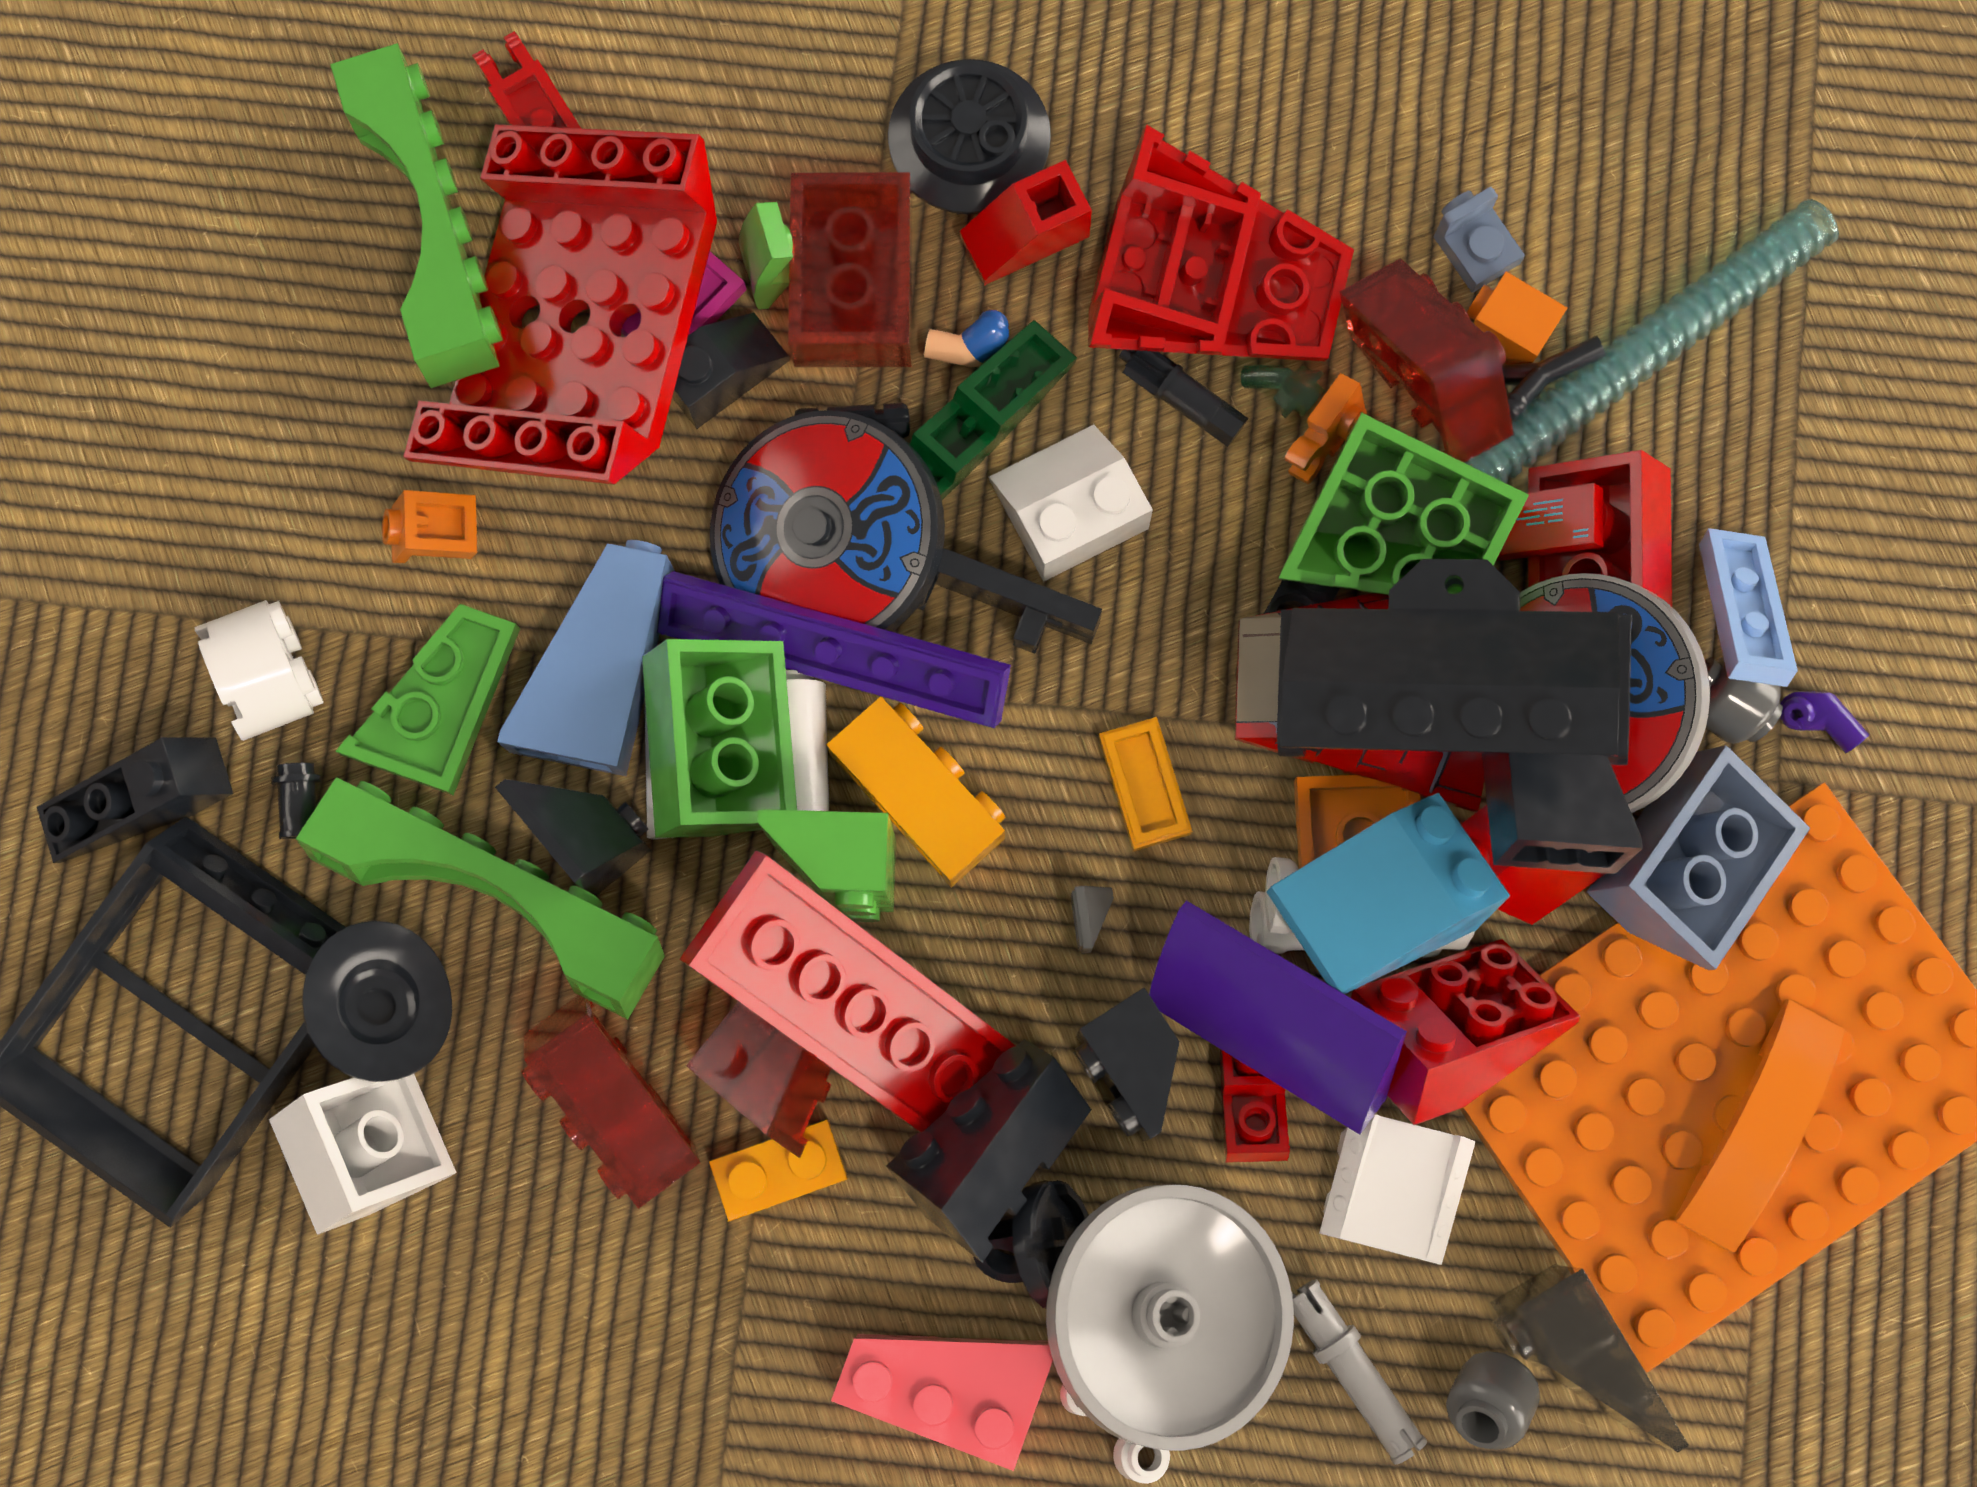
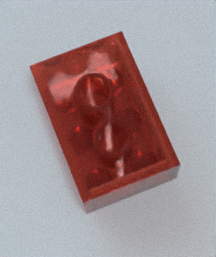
(851, 269)

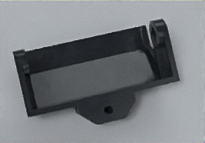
(1455, 672)

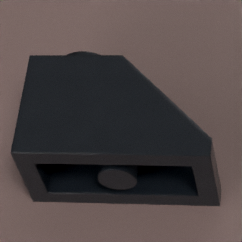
(724, 364)

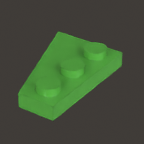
(440, 703)

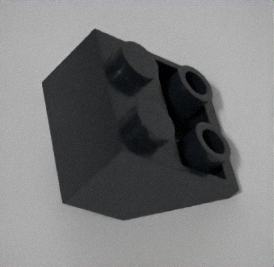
(1135, 1058)

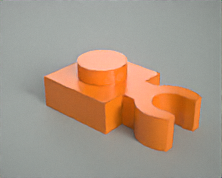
(1327, 429)

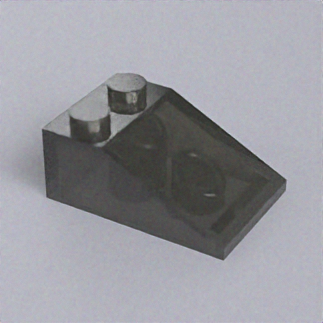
(1571, 1336)

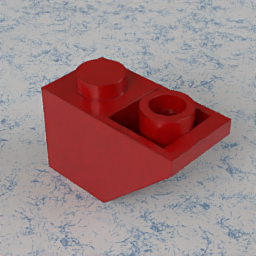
(1028, 223)

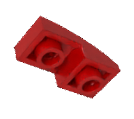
(1252, 1114)

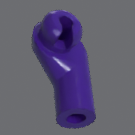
(1822, 713)

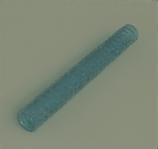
(1662, 337)

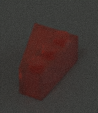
(1435, 354)
(763, 1076)
(606, 1103)

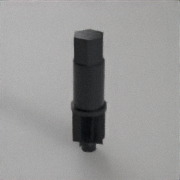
(1183, 393)

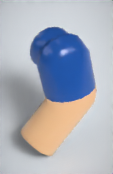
(973, 345)

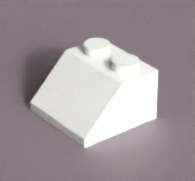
(1072, 501)
(360, 1148)

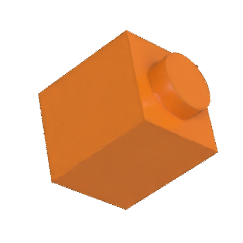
(1517, 317)

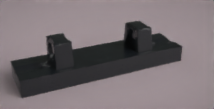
(1034, 603)

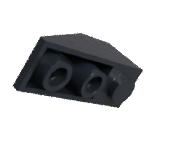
(136, 796)

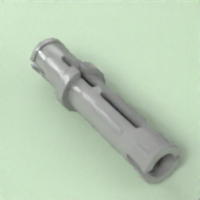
(1340, 1349)

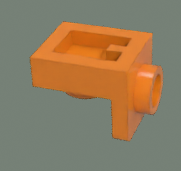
(431, 525)

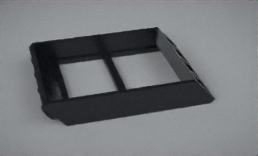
(86, 1121)

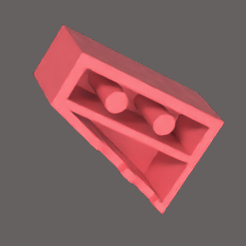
(949, 1389)

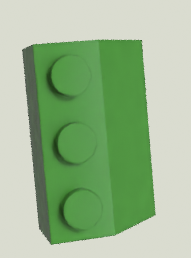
(717, 735)
(840, 855)

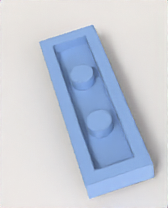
(1747, 608)

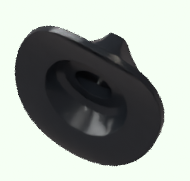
(377, 1002)

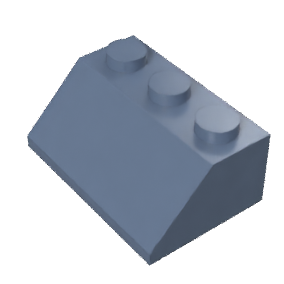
(1704, 859)

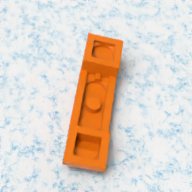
(1765, 1128)

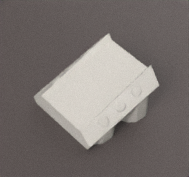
(1397, 1188)

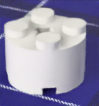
(255, 668)

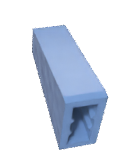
(590, 681)

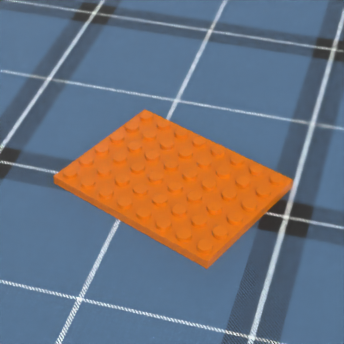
(1642, 1089)

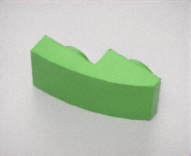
(766, 252)

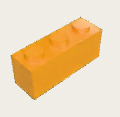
(918, 789)

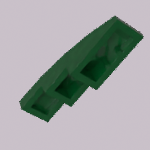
(991, 405)

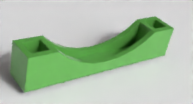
(442, 310)
(376, 842)

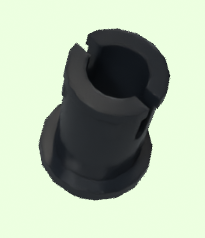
(295, 796)

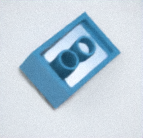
(1389, 895)

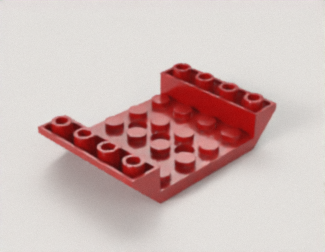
(583, 226)

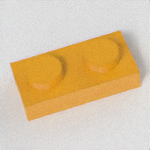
(773, 1175)

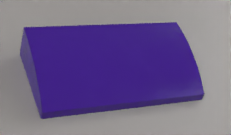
(1276, 1018)

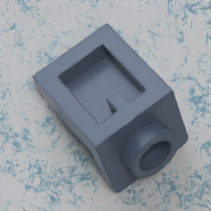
(1477, 239)

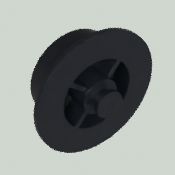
(968, 134)

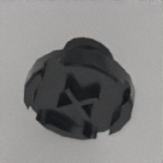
(1034, 1237)

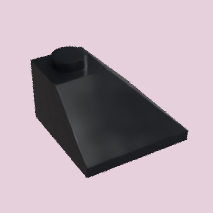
(580, 831)

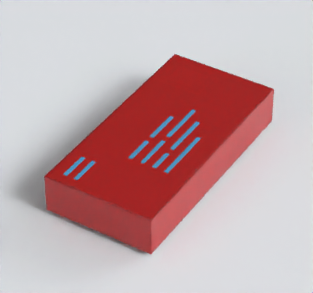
(1557, 523)

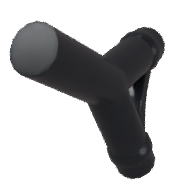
(1535, 376)

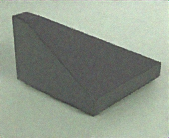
(1089, 911)

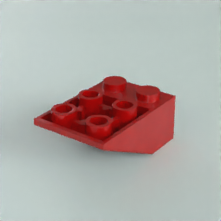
(1465, 1025)

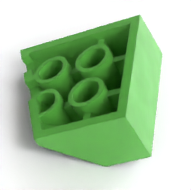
(1392, 507)

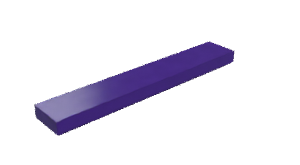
(839, 649)

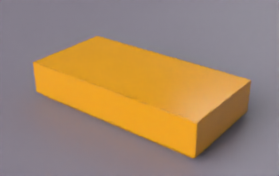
(1145, 784)

